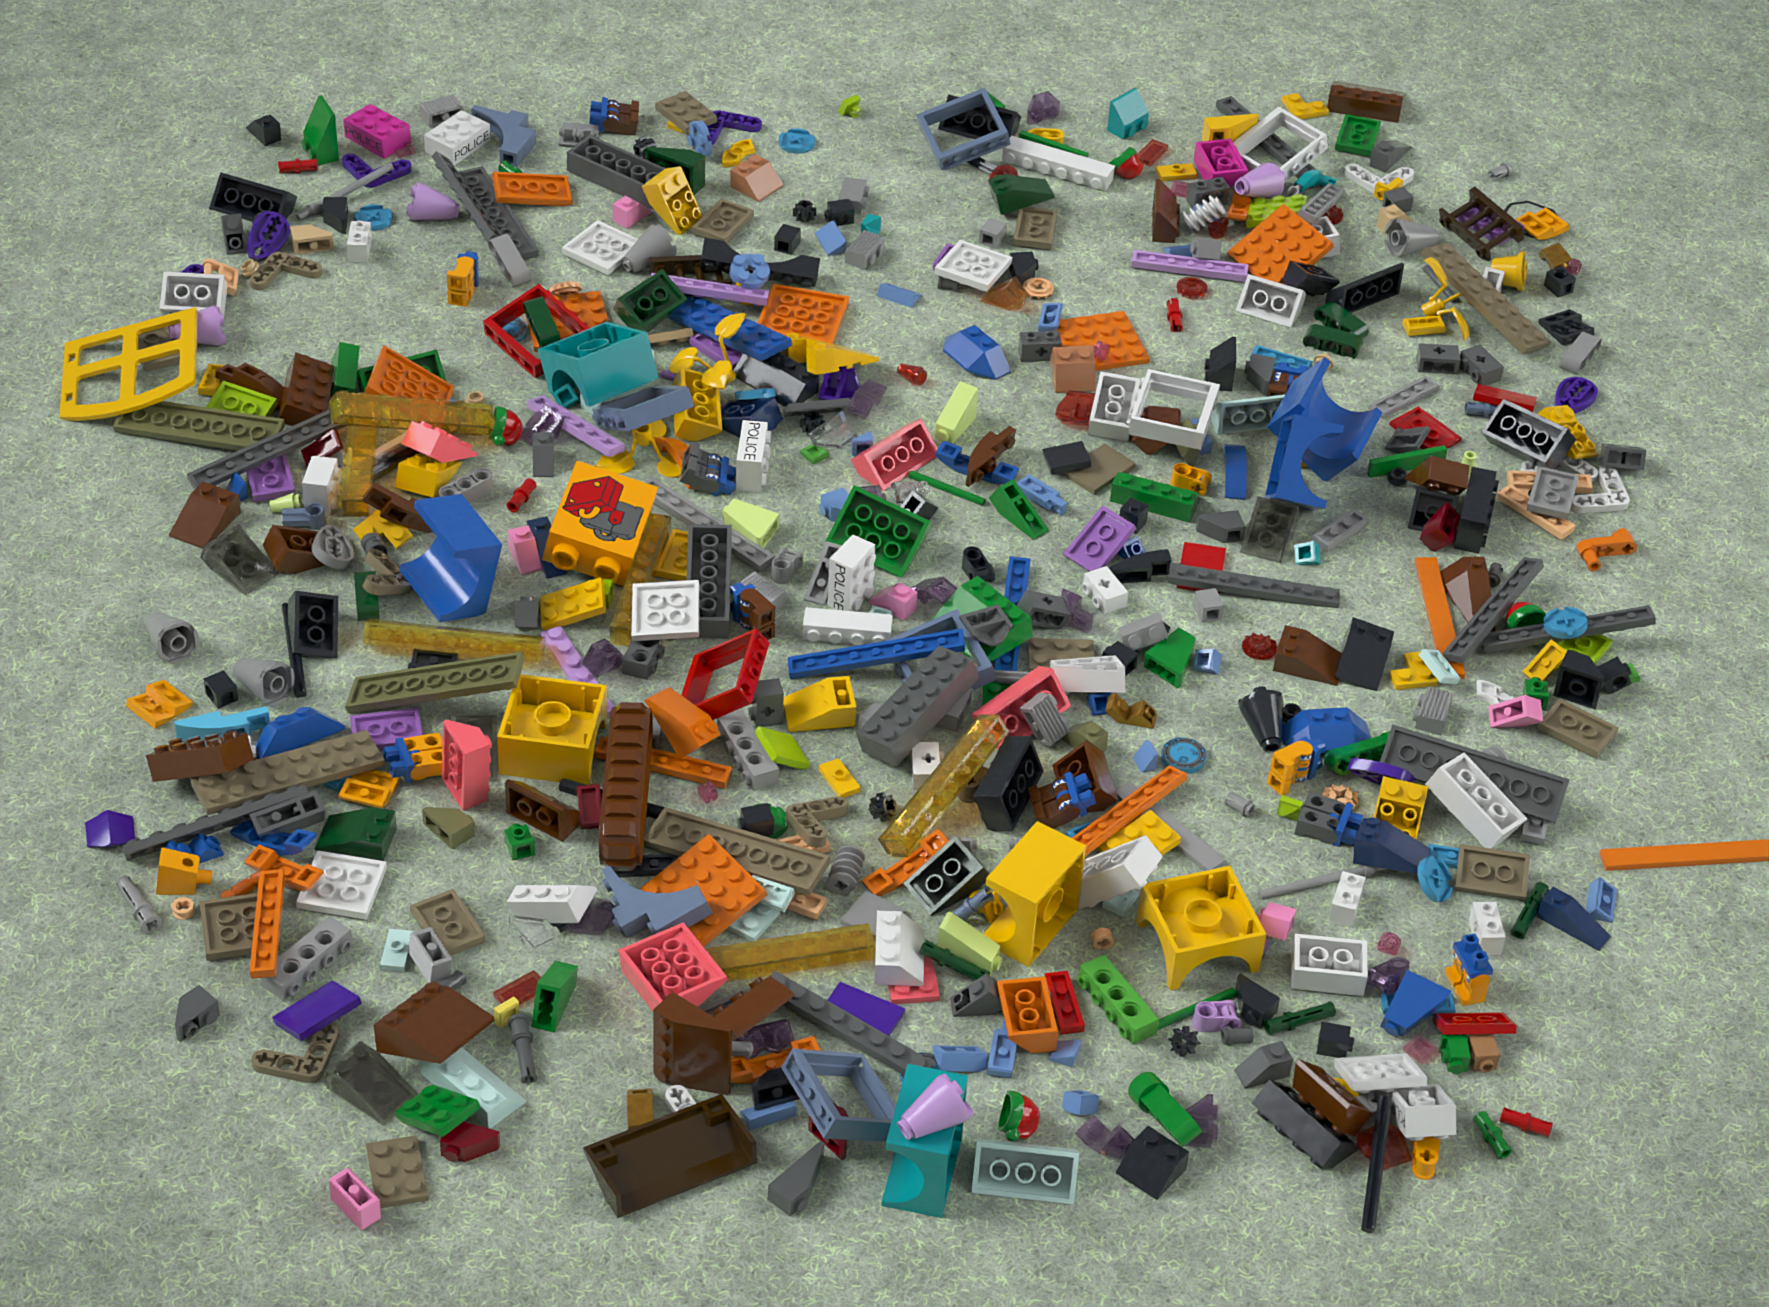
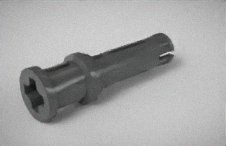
(522, 1040)

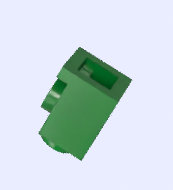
(1537, 689)
(519, 836)
(1455, 1053)

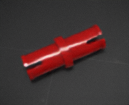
(298, 165)
(1174, 315)
(521, 495)
(1526, 1122)

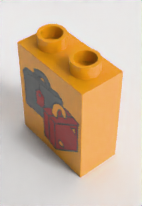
(599, 523)

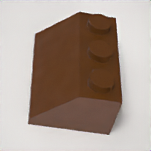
(1165, 214)
(1092, 761)
(540, 810)
(753, 1006)
(1329, 1098)

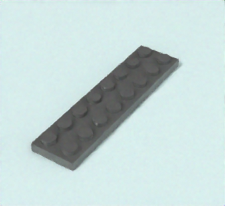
(500, 213)
(1529, 789)

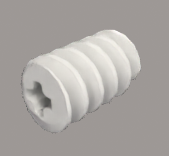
(1204, 213)

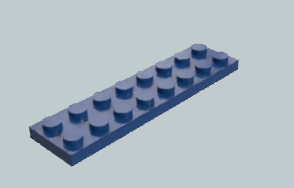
(749, 339)

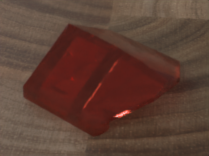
(1075, 408)
(1396, 1146)

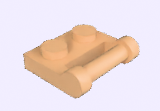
(229, 272)

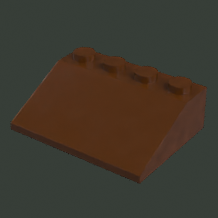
(1365, 101)
(430, 1025)
(691, 1047)

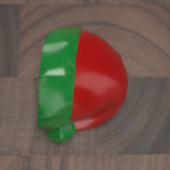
(1127, 164)
(506, 427)
(1524, 614)
(1018, 1116)

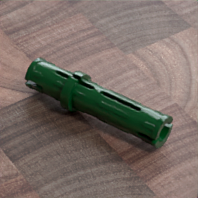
(1529, 911)
(952, 961)
(1292, 1020)

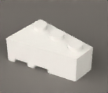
(1090, 674)

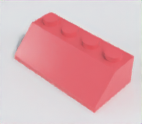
(896, 455)
(1009, 701)
(466, 763)

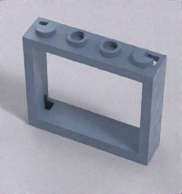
(971, 149)
(642, 407)
(946, 623)
(801, 1070)

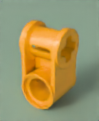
(1190, 478)
(1425, 1157)

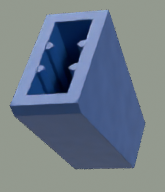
(1413, 1003)

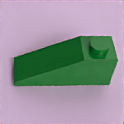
(1017, 509)

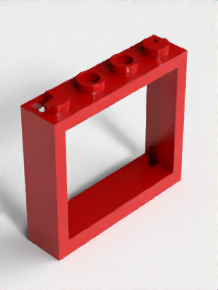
(494, 326)
(751, 647)

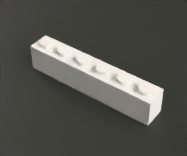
(1058, 163)

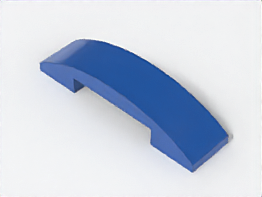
(952, 457)
(1235, 471)
(282, 842)

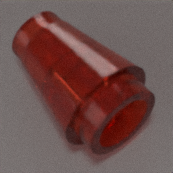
(1218, 228)
(912, 373)

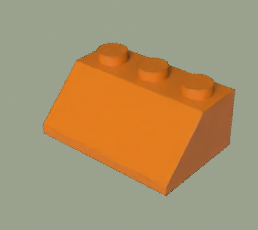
(1029, 1013)

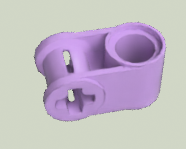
(1215, 1016)

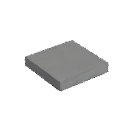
(865, 911)

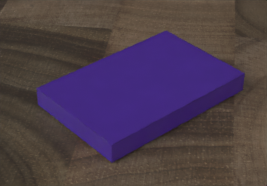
(867, 1007)
(316, 1010)

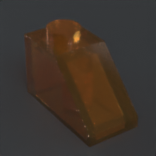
(1006, 295)

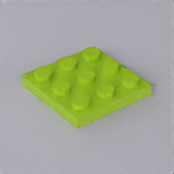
(1261, 208)

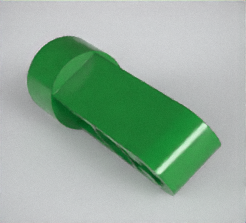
(1370, 749)
(1154, 1098)

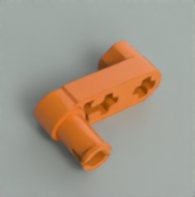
(1618, 544)

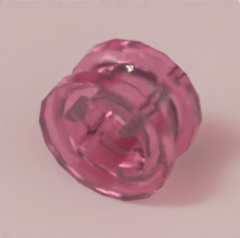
(1576, 266)
(1101, 350)
(707, 792)
(1392, 939)

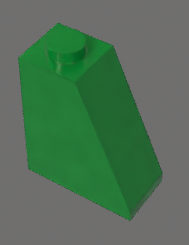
(345, 368)
(1171, 657)
(553, 995)

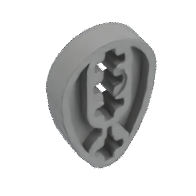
(334, 538)

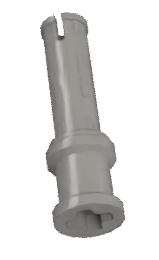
(142, 910)

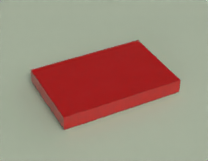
(1495, 395)
(1437, 436)
(1202, 556)
(1474, 1023)

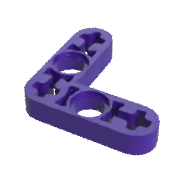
(744, 123)
(401, 168)

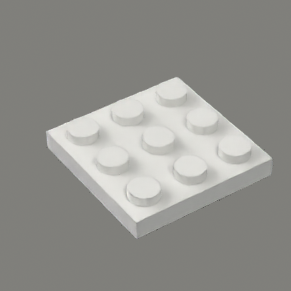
(600, 247)
(973, 265)
(665, 610)
(345, 887)
(1380, 1072)

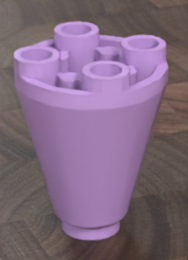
(1263, 181)
(430, 204)
(208, 327)
(935, 1109)

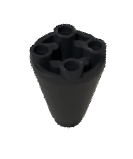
(1264, 716)

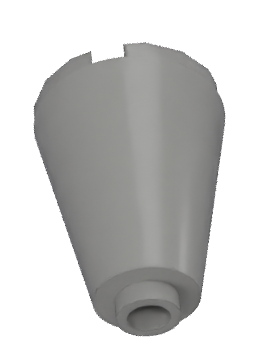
(1408, 237)
(652, 243)
(171, 637)
(266, 677)

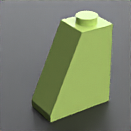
(957, 414)
(751, 521)
(969, 943)

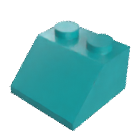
(1127, 114)

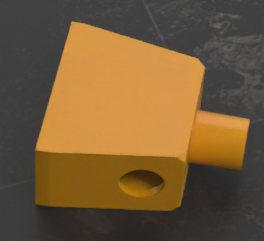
(180, 873)

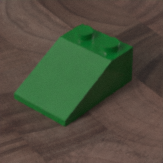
(321, 133)

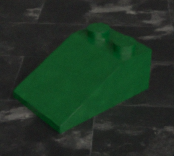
(691, 163)
(1018, 192)
(649, 302)
(359, 833)

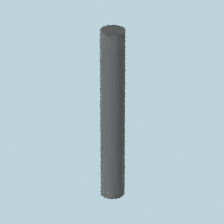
(1447, 291)

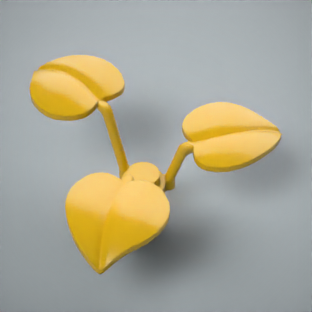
(1436, 306)
(722, 371)
(643, 436)

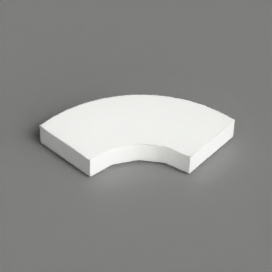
(1490, 692)

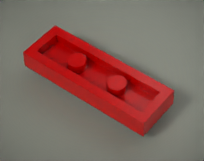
(1064, 1003)

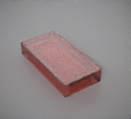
(1152, 152)
(521, 988)

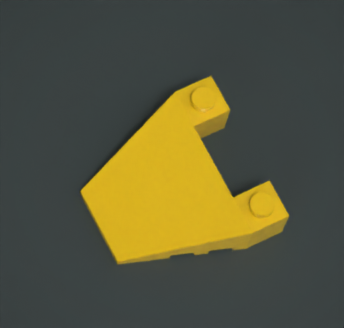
(824, 356)

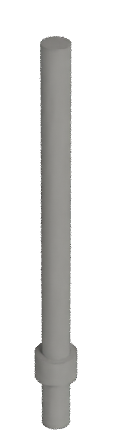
(313, 208)
(1316, 881)

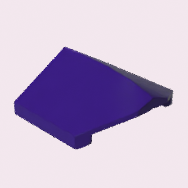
(839, 384)
(109, 829)

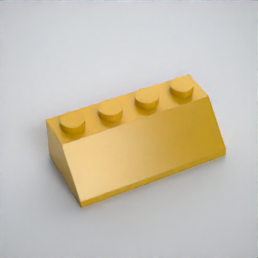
(705, 416)

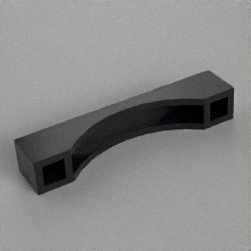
(799, 270)

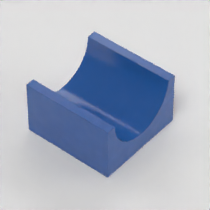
(1309, 399)
(1285, 477)
(460, 565)

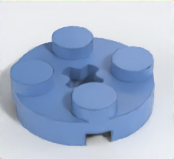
(698, 138)
(749, 262)

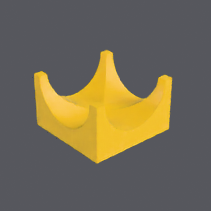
(1201, 920)

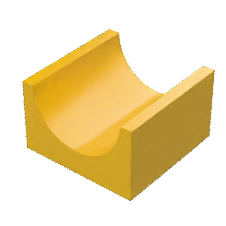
(551, 729)
(1042, 891)

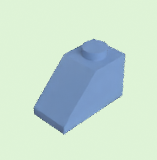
(832, 503)

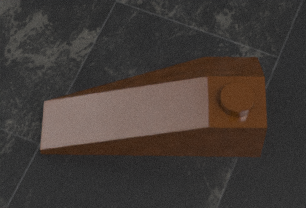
(1467, 585)

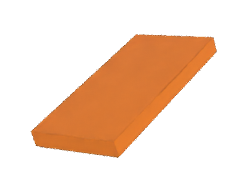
(532, 189)

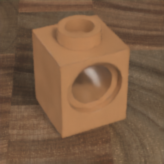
(1483, 1052)

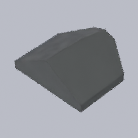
(1407, 439)
(987, 625)

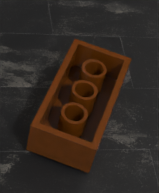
(305, 389)
(199, 756)

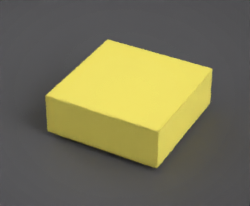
(505, 1011)

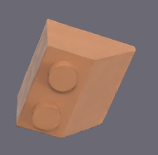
(755, 178)
(1073, 368)

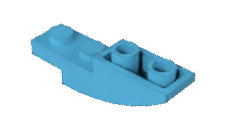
(213, 723)

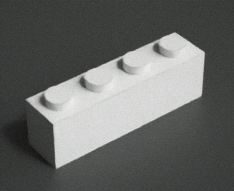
(846, 626)

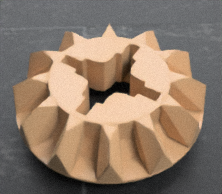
(1034, 283)
(565, 288)
(1350, 796)

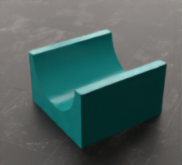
(599, 362)
(922, 1165)

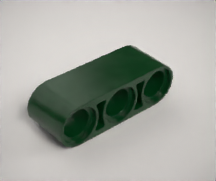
(1338, 318)
(541, 321)
(1333, 340)
(366, 603)

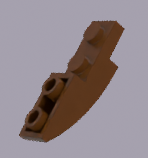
(253, 379)
(986, 452)
(395, 508)

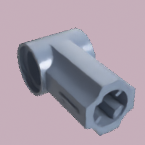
(311, 516)

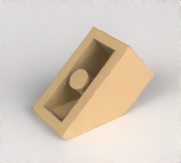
(1389, 213)
(310, 239)

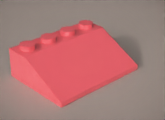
(670, 964)

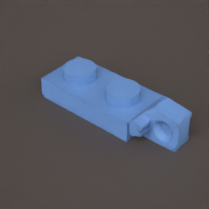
(1042, 494)
(1001, 1054)

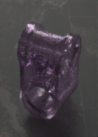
(1388, 975)

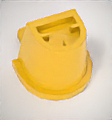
(1515, 270)

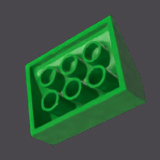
(891, 528)
(978, 595)

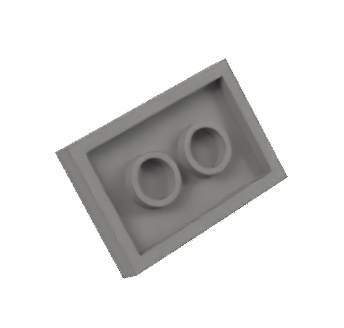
(1552, 492)

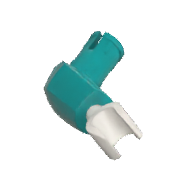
(1309, 179)

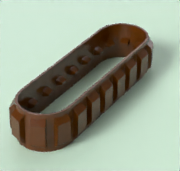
(626, 786)

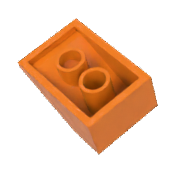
(682, 721)

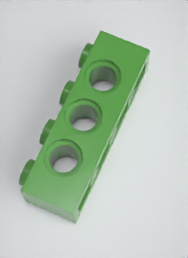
(1118, 999)

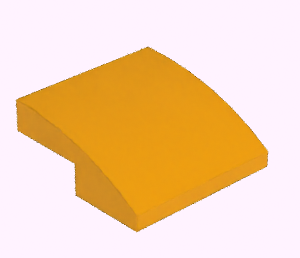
(1543, 224)
(165, 697)
(370, 788)

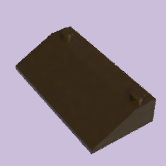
(671, 1155)

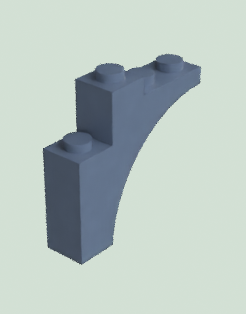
(512, 130)
(658, 911)

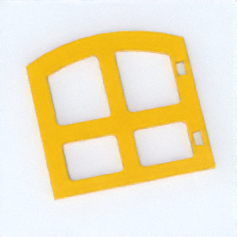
(128, 362)

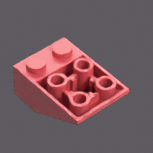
(436, 443)

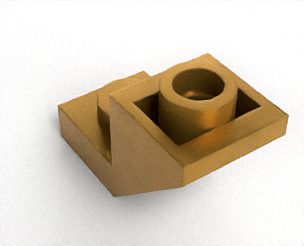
(1555, 256)
(1138, 714)
(639, 1107)

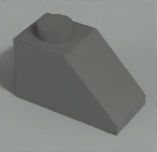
(1260, 372)
(543, 454)
(1265, 1064)

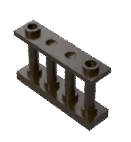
(1489, 210)
(684, 265)

